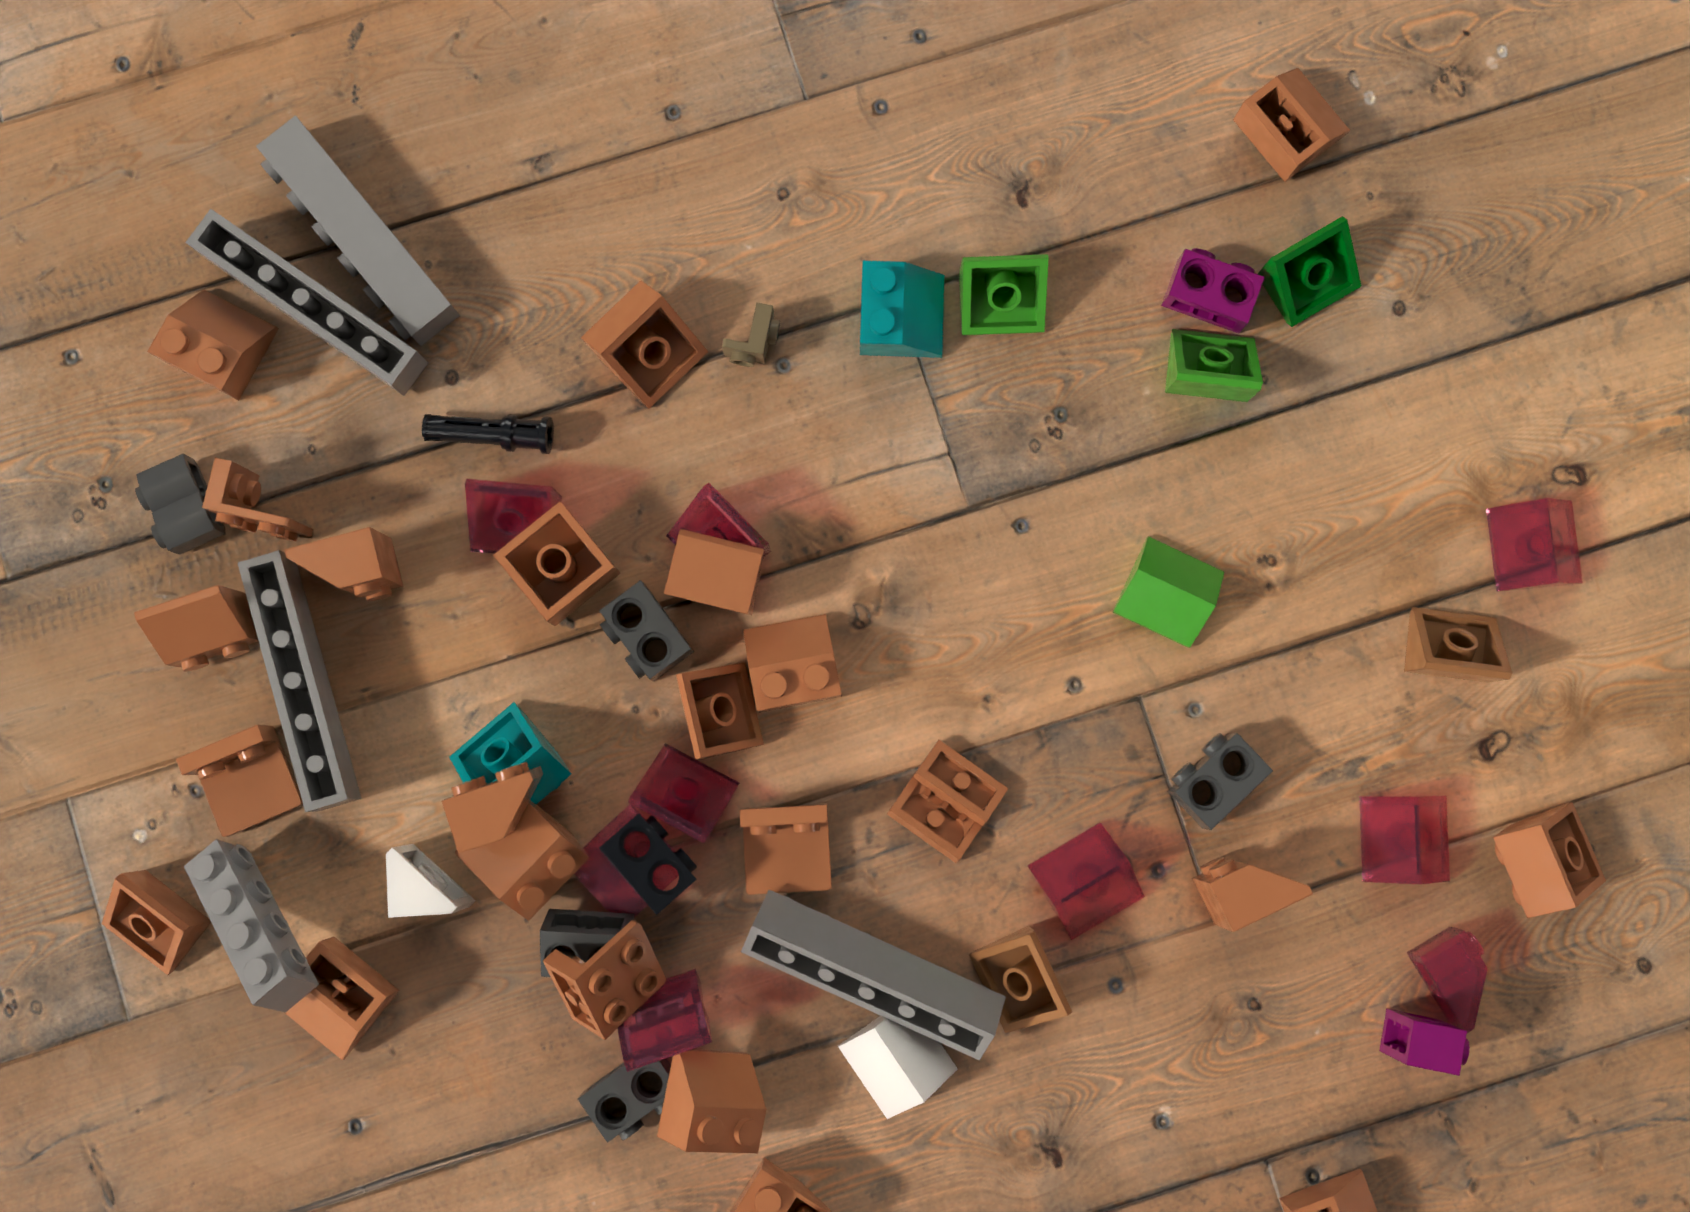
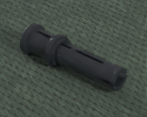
(507, 432)

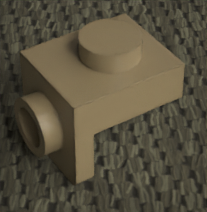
(763, 332)

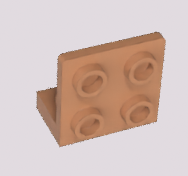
(232, 494)
(244, 778)
(786, 849)
(610, 983)

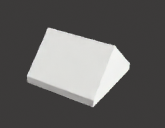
(420, 886)
(897, 1064)

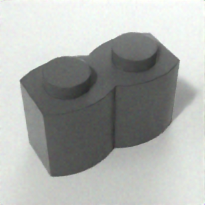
(176, 499)

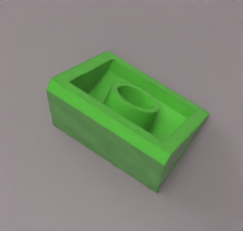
(1003, 294)
(1213, 366)
(1169, 592)

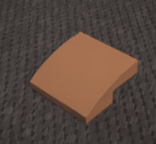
(947, 801)

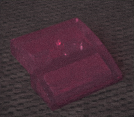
(606, 881)
(666, 1023)

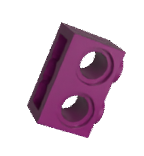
(1210, 301)
(1424, 1042)

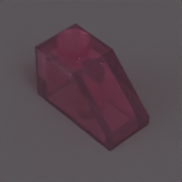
(1453, 973)

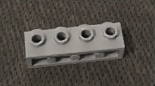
(251, 926)

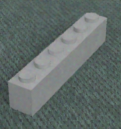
(357, 230)
(307, 302)
(299, 681)
(874, 975)

